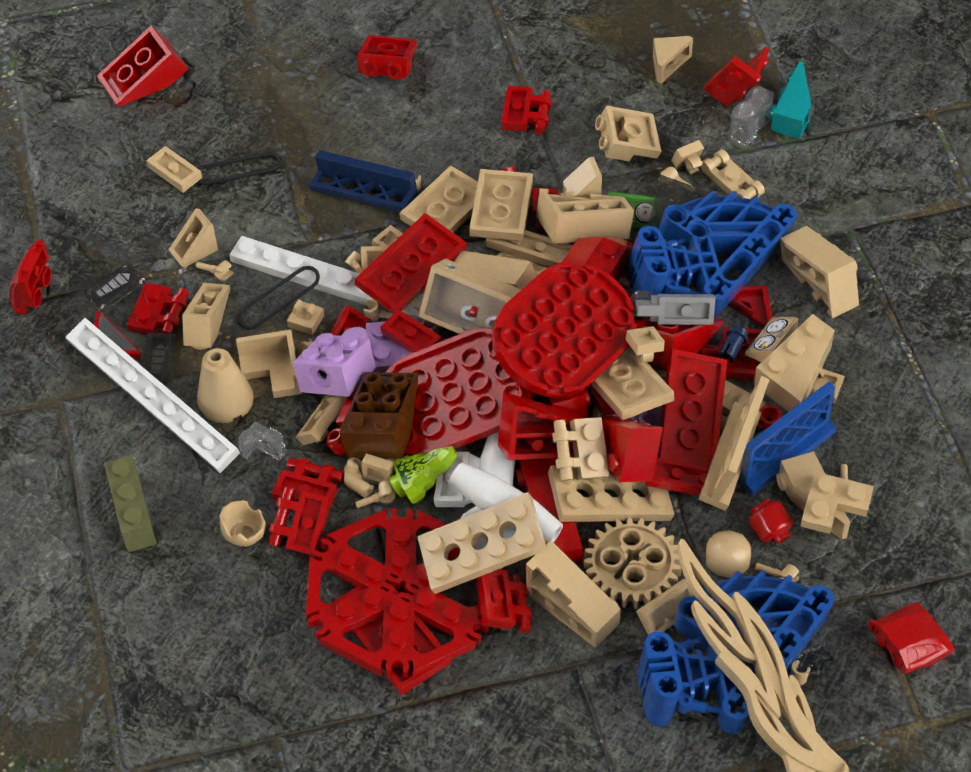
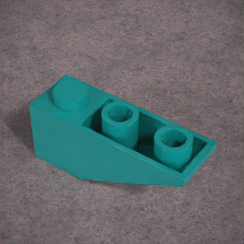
(793, 105)

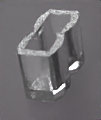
(751, 115)

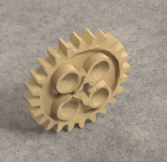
(612, 547)

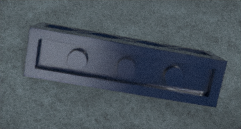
(367, 177)

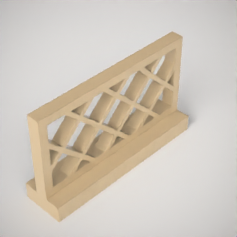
(729, 452)

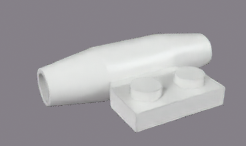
(491, 461)
(489, 490)

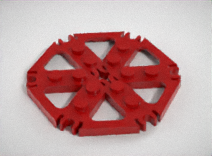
(379, 598)

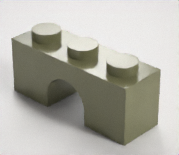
(130, 503)

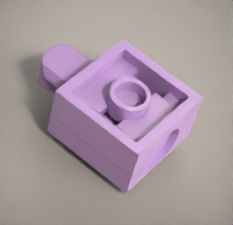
(335, 363)

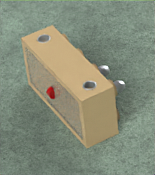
(463, 297)

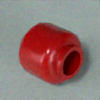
(771, 521)

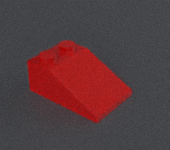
(142, 68)
(680, 337)

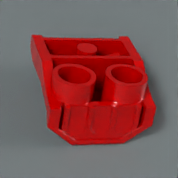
(29, 277)
(912, 638)

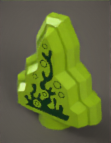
(419, 472)

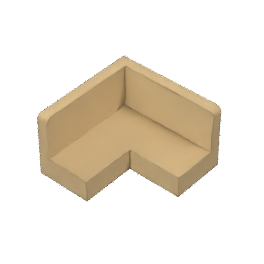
(270, 356)

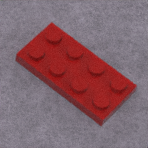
(405, 265)
(694, 417)
(371, 638)

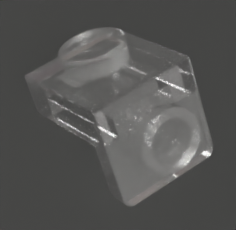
(264, 439)

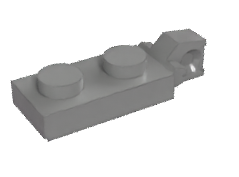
(678, 309)

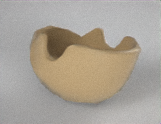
(241, 523)
(728, 553)

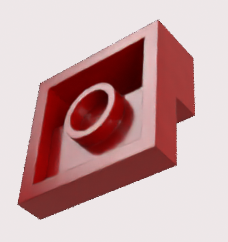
(386, 56)

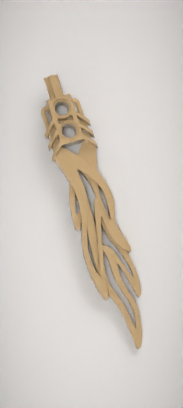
(770, 687)

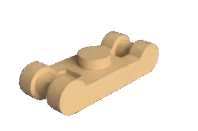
(731, 176)

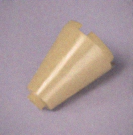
(222, 388)

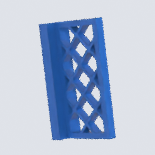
(788, 437)

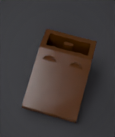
(380, 415)

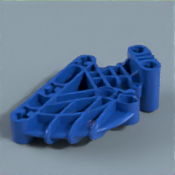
(700, 231)
(674, 678)

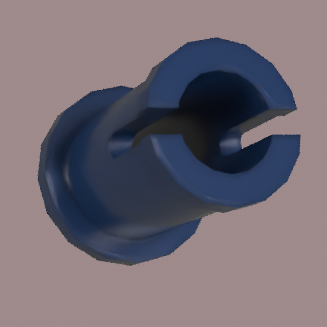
(735, 339)

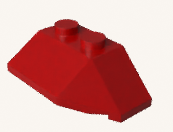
(605, 253)

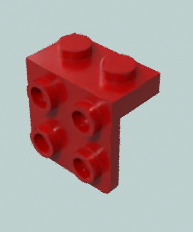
(736, 77)

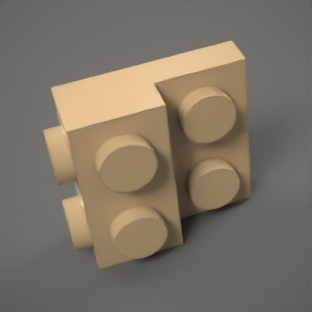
(627, 133)

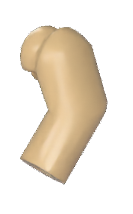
(353, 478)

